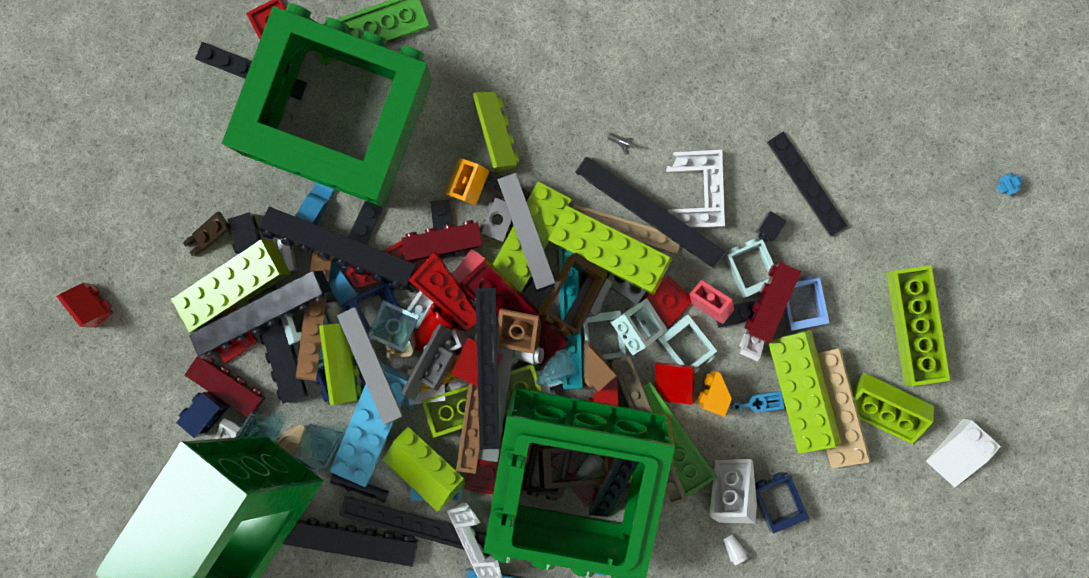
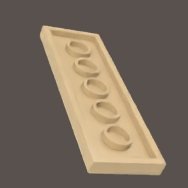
(853, 445)

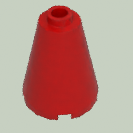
(429, 323)

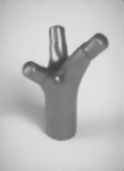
(622, 142)

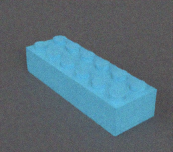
(367, 434)

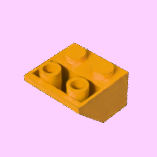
(466, 181)
(715, 394)

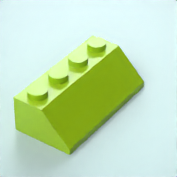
(495, 131)
(339, 365)
(892, 409)
(423, 469)

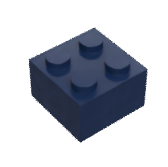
(202, 414)

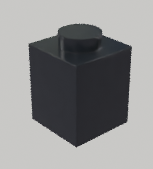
(770, 227)

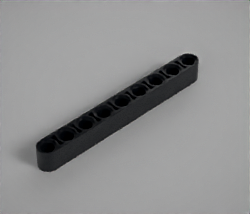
(650, 212)

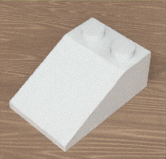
(963, 452)
(734, 492)

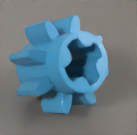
(1009, 183)

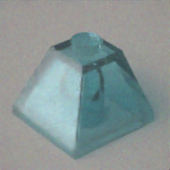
(558, 368)

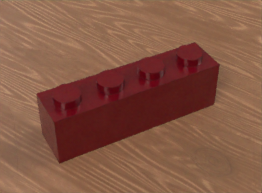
(443, 241)
(772, 302)
(224, 385)

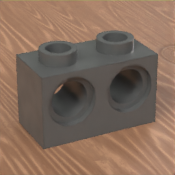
(625, 290)

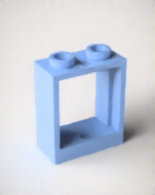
(820, 304)

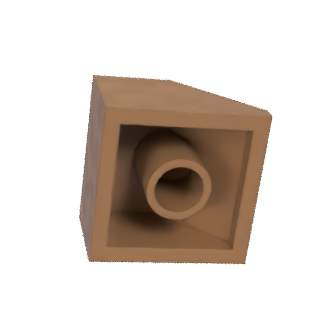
(518, 331)
(596, 368)

